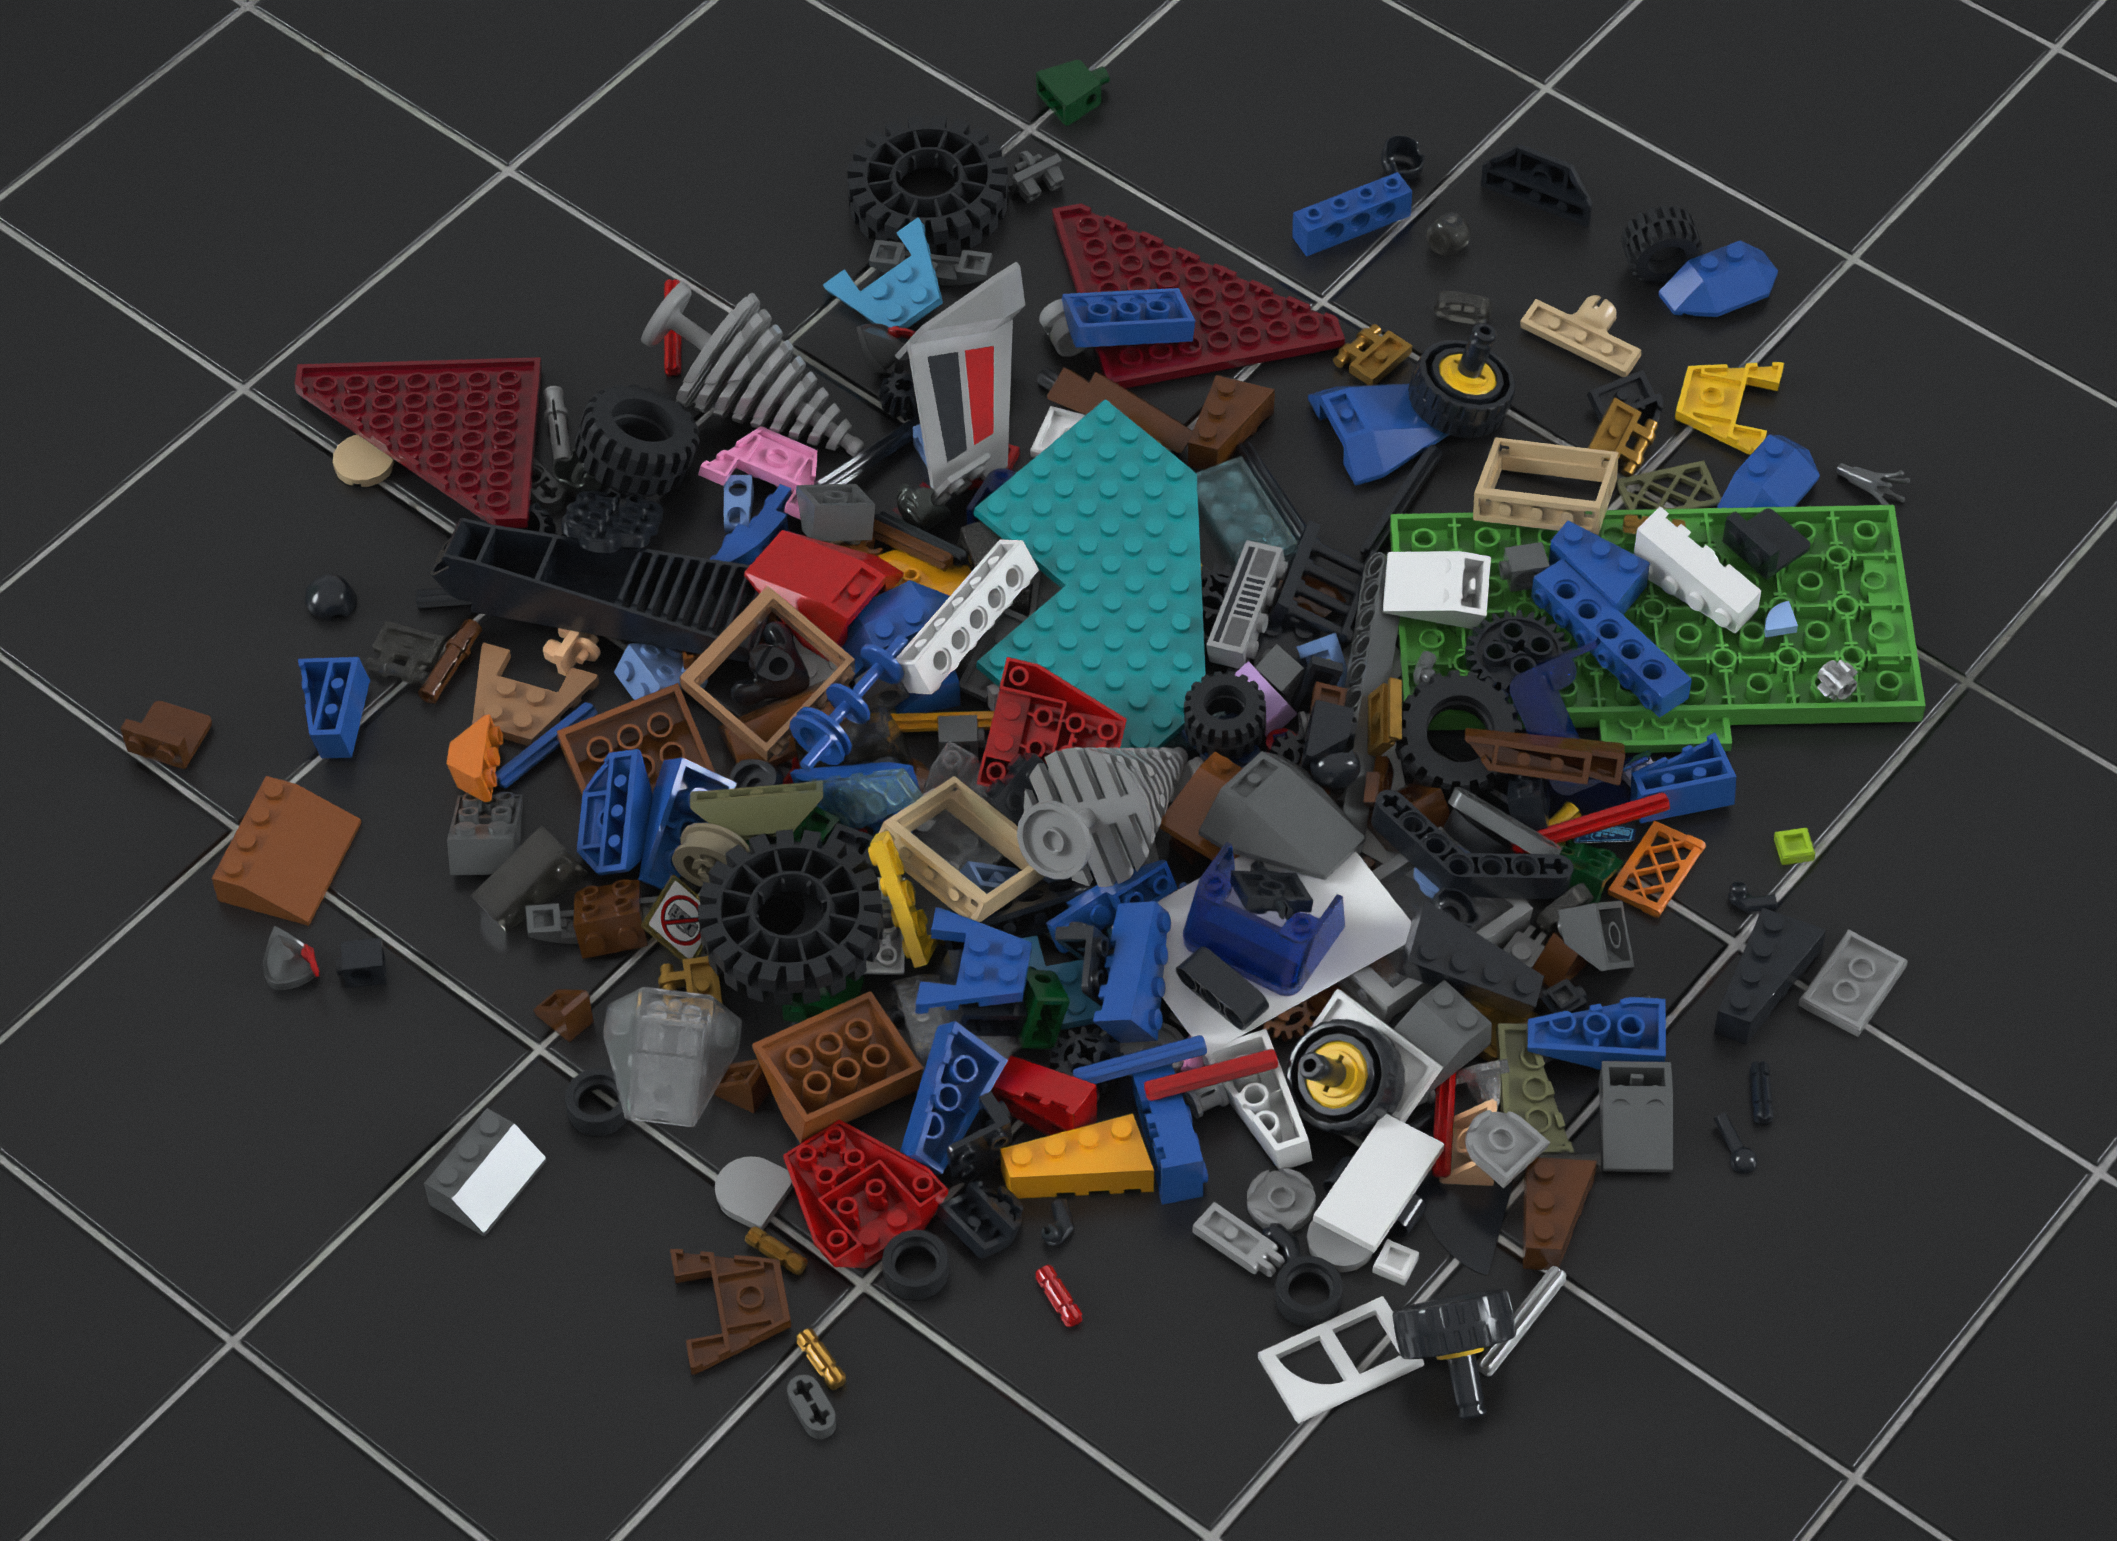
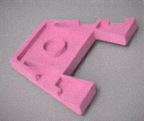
(766, 457)

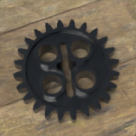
(1511, 647)

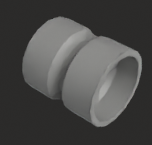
(1056, 327)

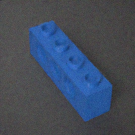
(1352, 214)

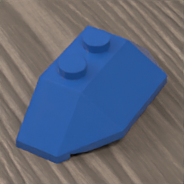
(1720, 281)
(1772, 476)
(892, 613)
(615, 814)

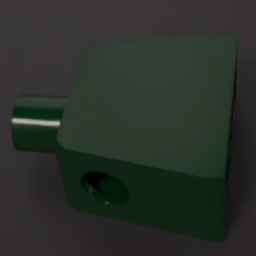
(1071, 89)
(1046, 1009)

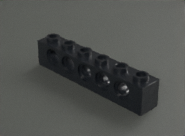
(1029, 911)

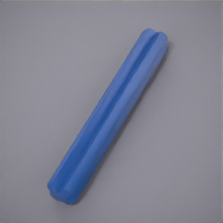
(541, 747)
(1142, 1060)

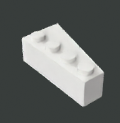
(1695, 573)
(1265, 1103)

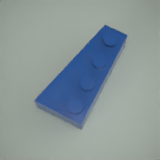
(1135, 973)
(949, 1093)
(1170, 1140)

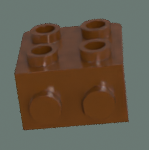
(167, 734)
(609, 918)

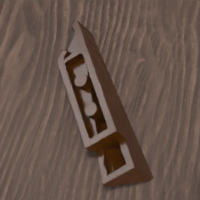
(1084, 395)
(1548, 756)

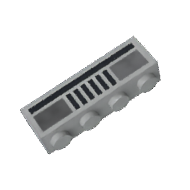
(1247, 604)

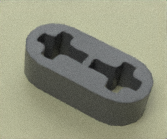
(805, 1410)

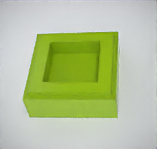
(1794, 846)

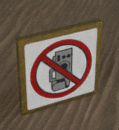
(675, 920)

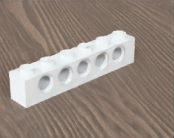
(966, 616)

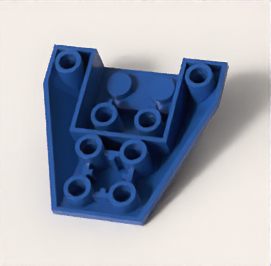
(1374, 427)

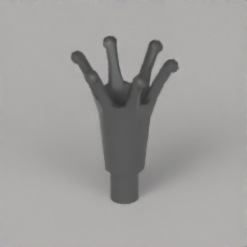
(1873, 482)

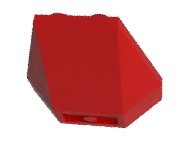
(821, 581)
(1043, 716)
(859, 1193)

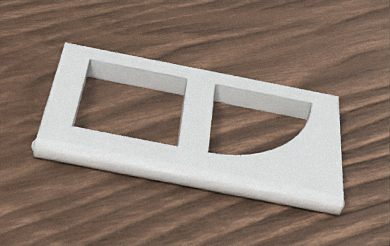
(1309, 1398)

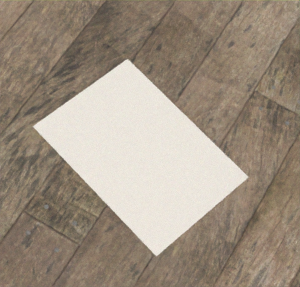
(1371, 931)

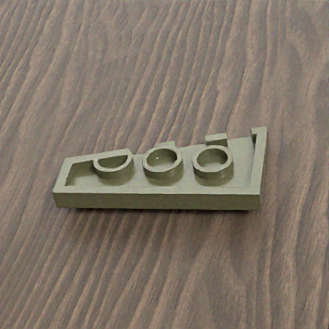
(1527, 1088)

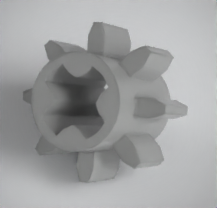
(1837, 679)

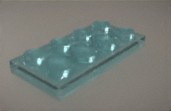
(1240, 508)

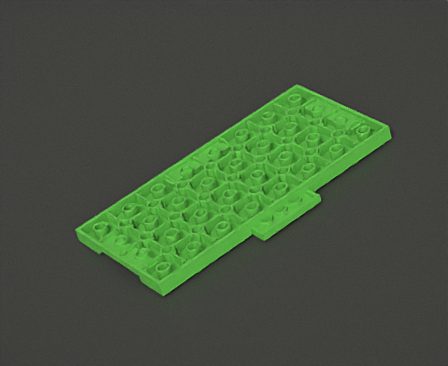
(1843, 594)

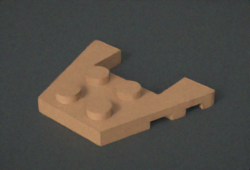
(520, 708)

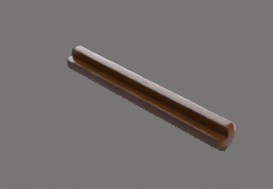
(912, 546)

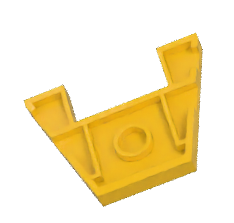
(1714, 397)

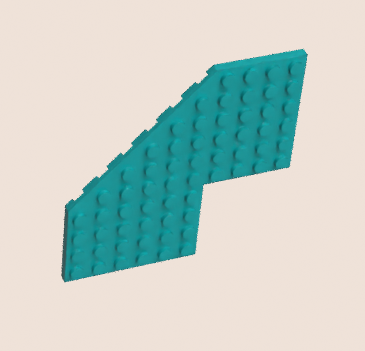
(1121, 539)

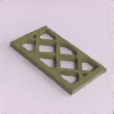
(1677, 474)

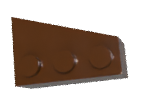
(1228, 419)
(1552, 1205)

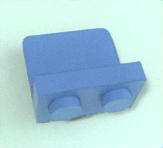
(649, 669)

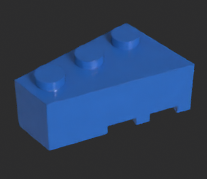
(1605, 566)
(334, 702)
(1692, 780)

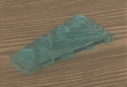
(867, 798)

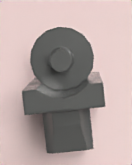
(1034, 170)

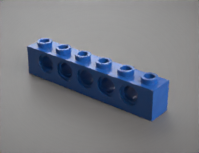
(1623, 646)

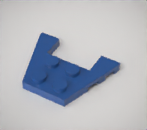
(990, 968)

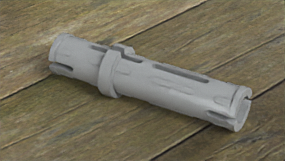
(557, 426)

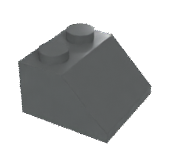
(836, 512)
(1598, 934)

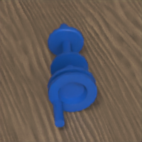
(821, 733)

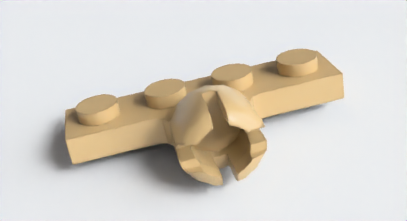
(1584, 333)

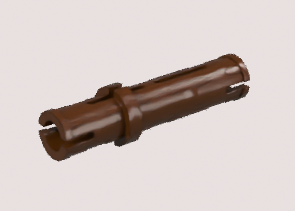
(456, 651)

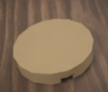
(361, 462)

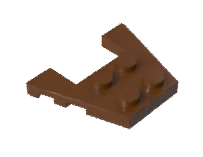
(748, 1302)

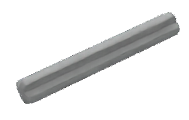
(1524, 1318)

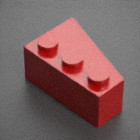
(1046, 1097)

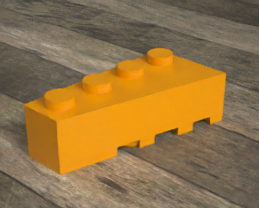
(1080, 1161)

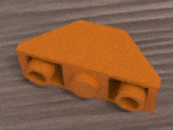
(474, 758)

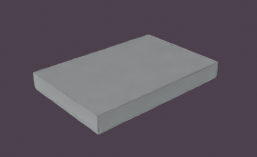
(1853, 983)

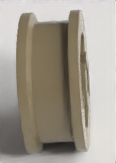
(701, 848)

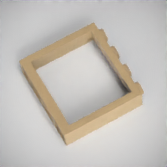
(1538, 509)
(940, 876)

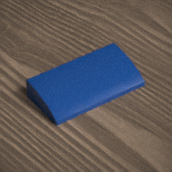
(1128, 317)

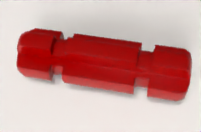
(1058, 1296)

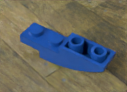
(749, 542)
(1099, 904)

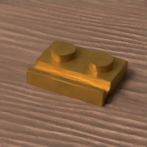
(1384, 717)

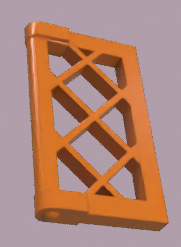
(1638, 897)

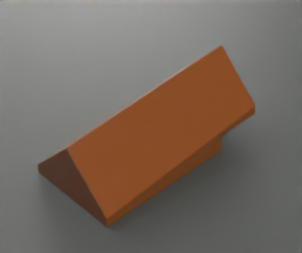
(766, 723)

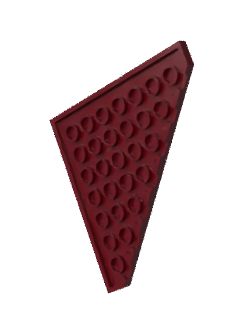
(1234, 318)
(448, 421)

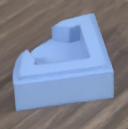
(1780, 621)

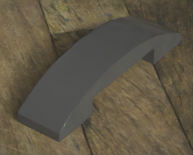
(949, 270)
(552, 925)

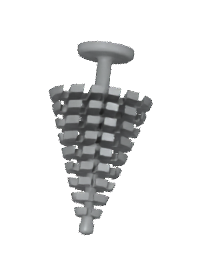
(749, 372)
(1097, 811)

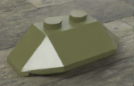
(758, 808)

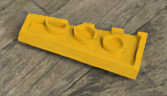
(901, 893)

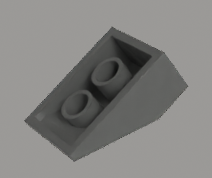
(1446, 1030)

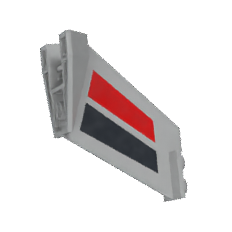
(965, 382)

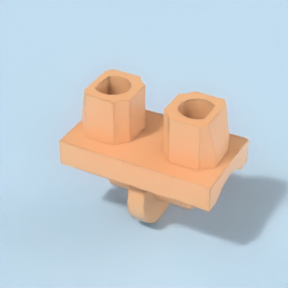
(574, 648)

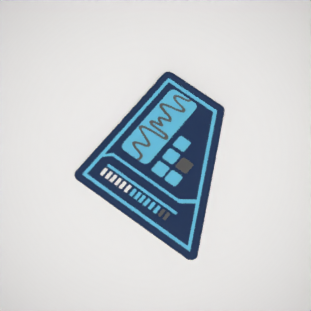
(1611, 834)

